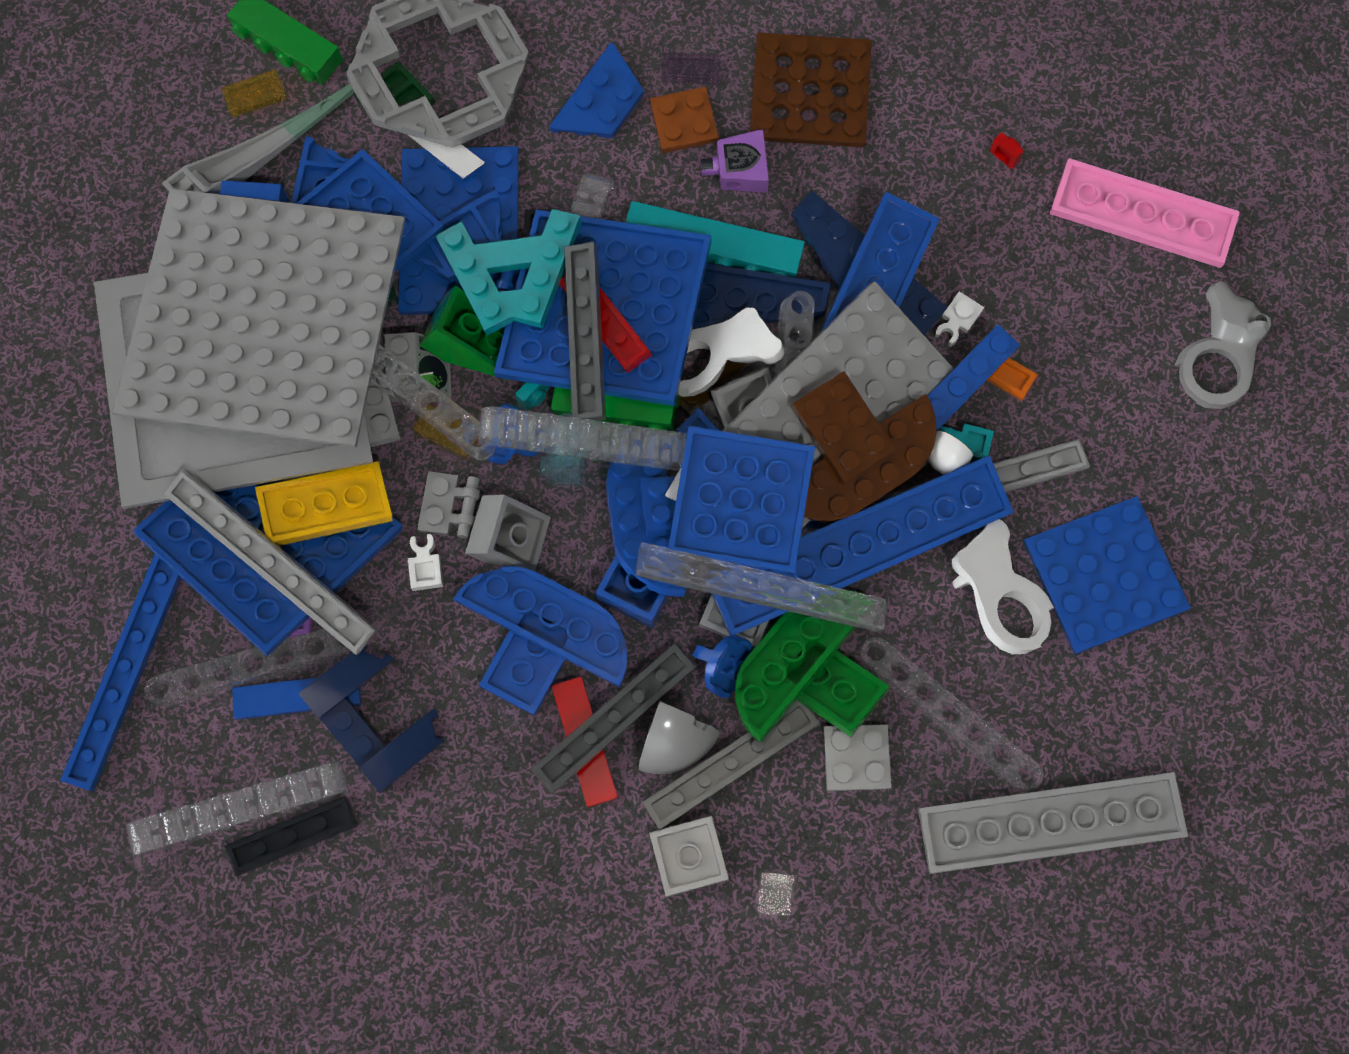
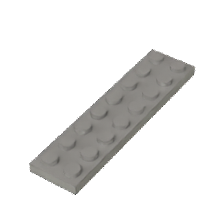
(1052, 823)

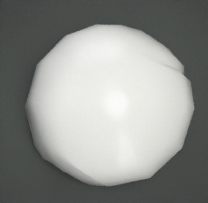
(948, 453)

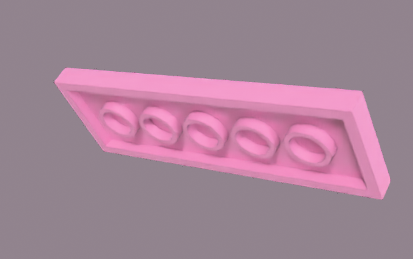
(1145, 213)

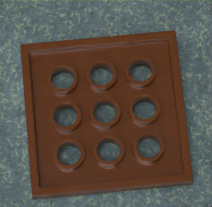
(824, 103)

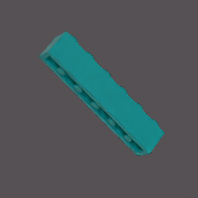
(730, 243)

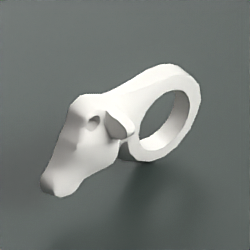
(739, 339)
(988, 569)

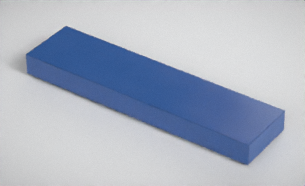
(275, 699)

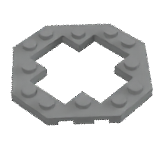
(418, 116)

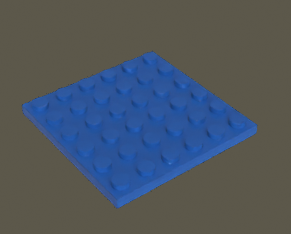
(653, 283)
(237, 589)

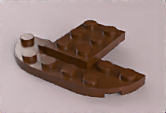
(859, 453)

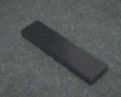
(290, 836)

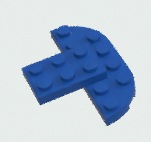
(639, 515)
(545, 630)

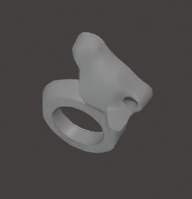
(1234, 336)

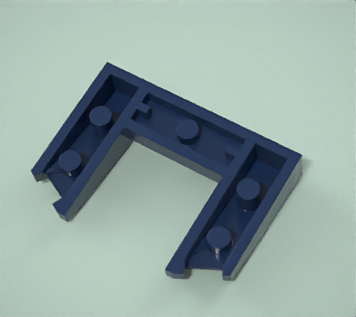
(378, 762)

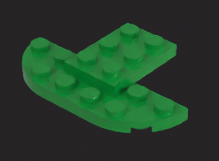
(803, 664)

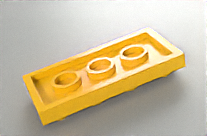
(324, 504)

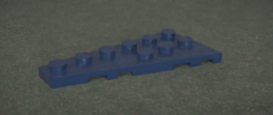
(837, 244)
(732, 289)

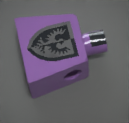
(739, 163)

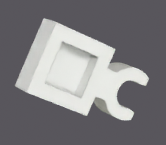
(960, 315)
(425, 569)

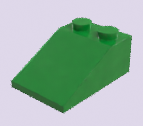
(459, 337)

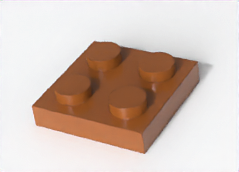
(684, 119)

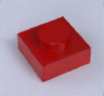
(1007, 150)

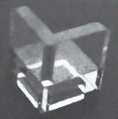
(775, 894)

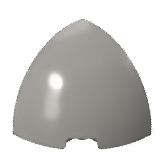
(675, 741)

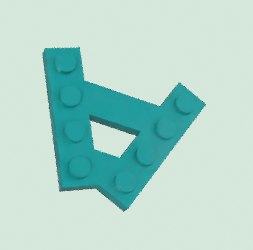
(540, 253)

